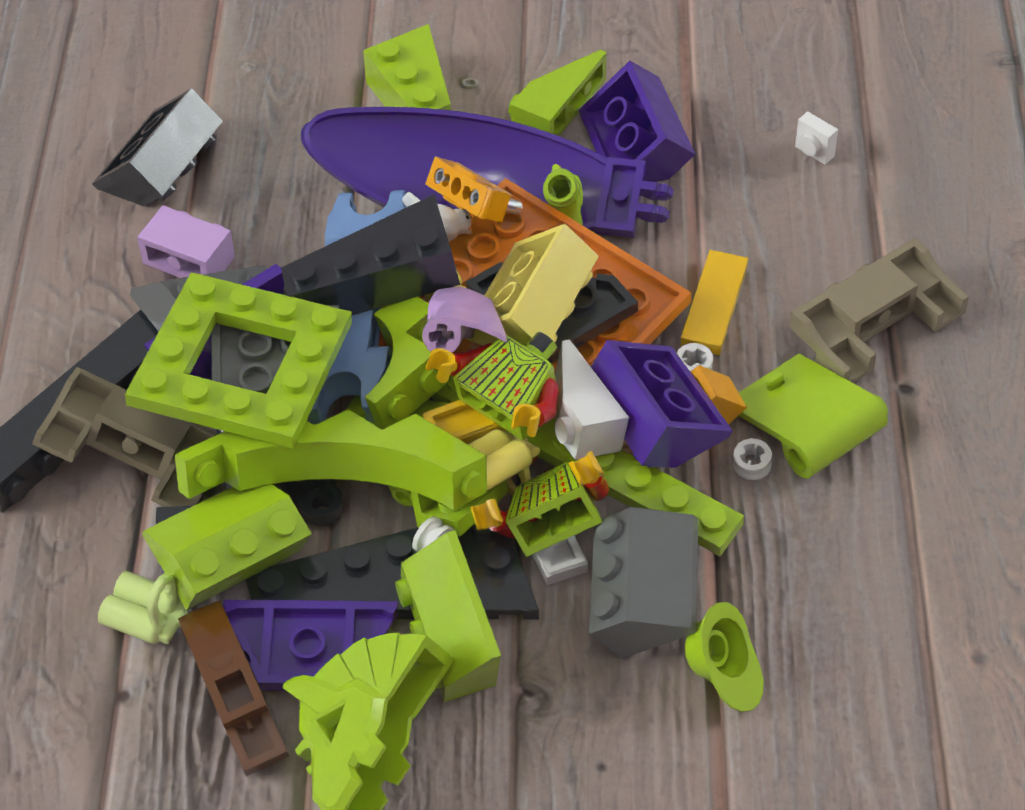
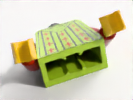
(504, 381)
(549, 506)

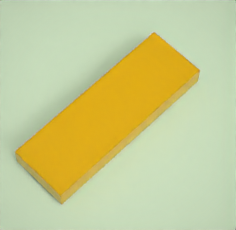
(715, 300)

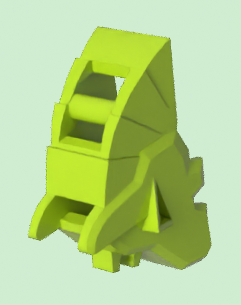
(361, 716)

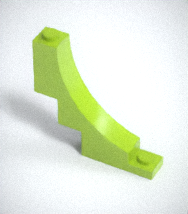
(344, 447)

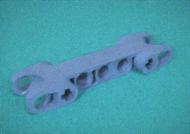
(360, 360)

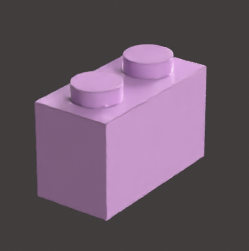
(185, 244)

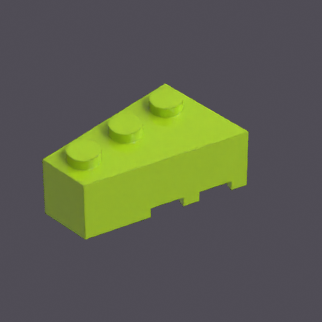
(407, 71)

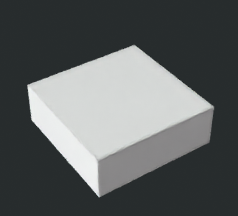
(561, 561)

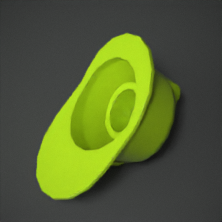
(726, 657)

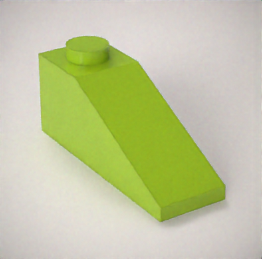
(557, 96)

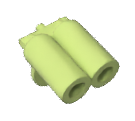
(143, 607)

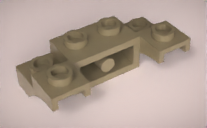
(97, 415)

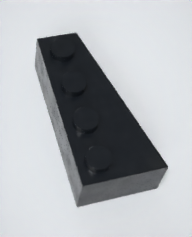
(378, 264)

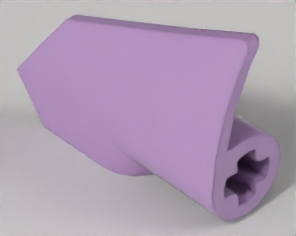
(456, 314)

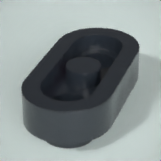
(312, 494)

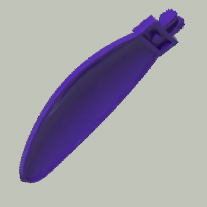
(395, 148)

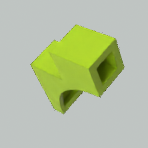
(406, 380)

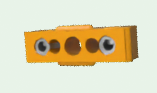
(470, 191)

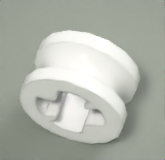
(696, 352)
(752, 447)
(429, 532)

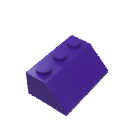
(637, 122)
(664, 403)

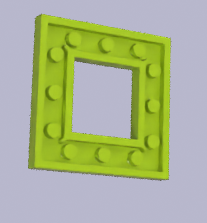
(277, 417)

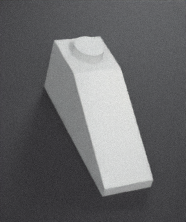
(586, 410)

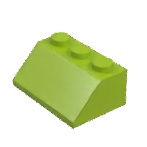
(226, 540)
(450, 613)

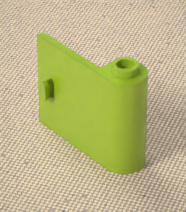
(812, 413)

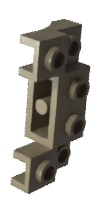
(873, 300)

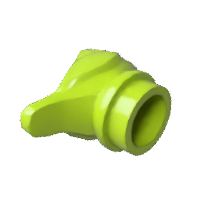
(564, 192)

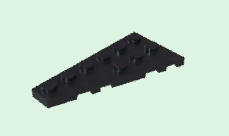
(371, 567)

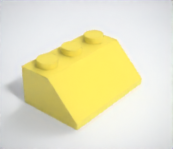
(539, 284)

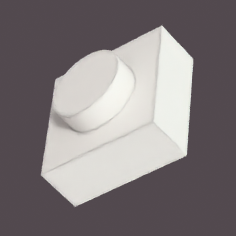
(816, 138)

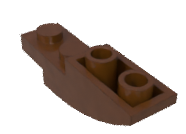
(233, 688)

